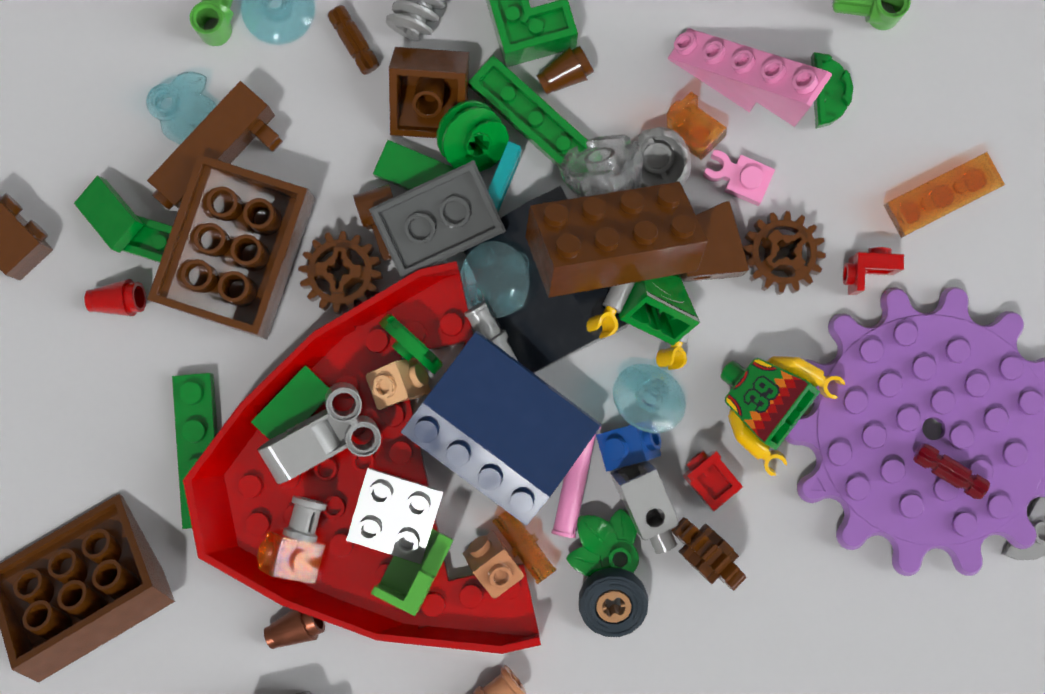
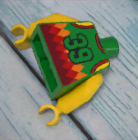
(771, 400)

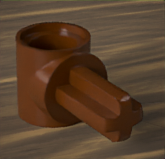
(363, 203)

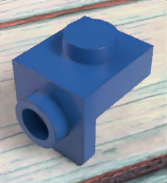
(628, 447)

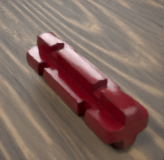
(951, 471)

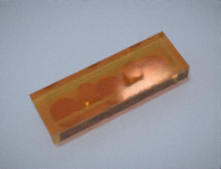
(944, 194)

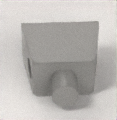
(641, 492)

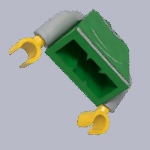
(655, 307)

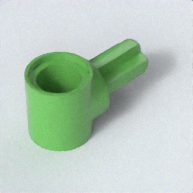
(208, 10)
(873, 11)

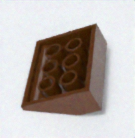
(232, 246)
(78, 590)

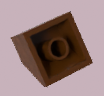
(425, 88)

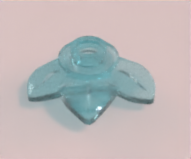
(187, 108)

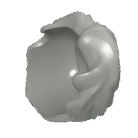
(665, 157)

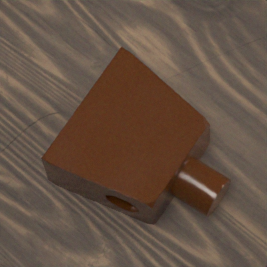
(724, 250)

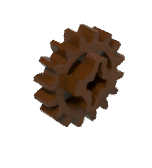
(341, 256)
(793, 263)
(708, 553)

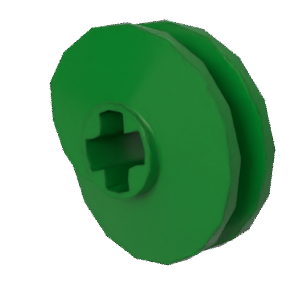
(472, 133)

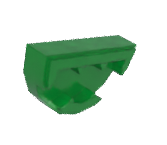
(836, 93)
(408, 345)

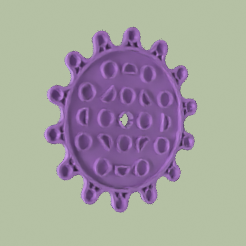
(894, 381)

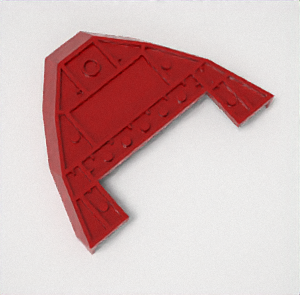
(238, 500)

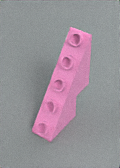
(750, 74)

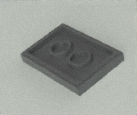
(437, 219)

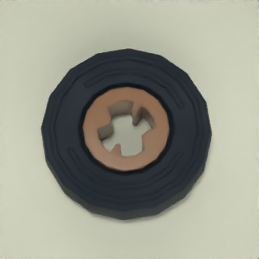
(610, 584)

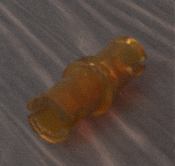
(524, 546)

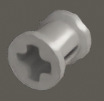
(304, 519)

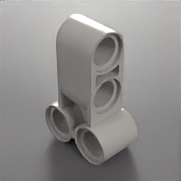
(319, 438)

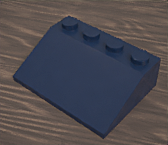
(501, 428)

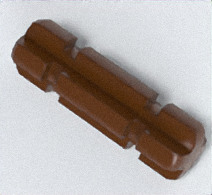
(353, 39)

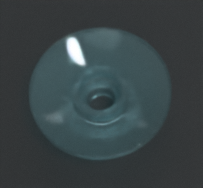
(278, 24)
(644, 408)

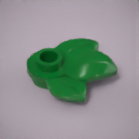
(602, 541)

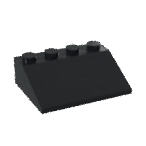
(545, 326)

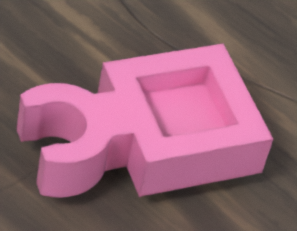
(745, 179)

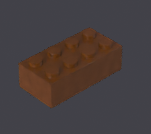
(614, 238)

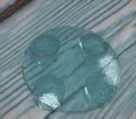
(496, 276)

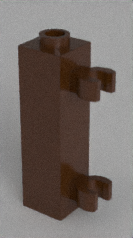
(219, 136)

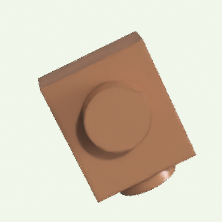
(492, 564)

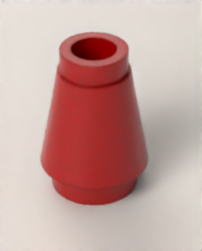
(117, 298)

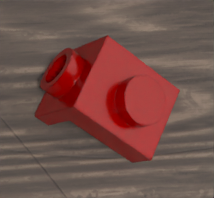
(877, 262)
(711, 479)

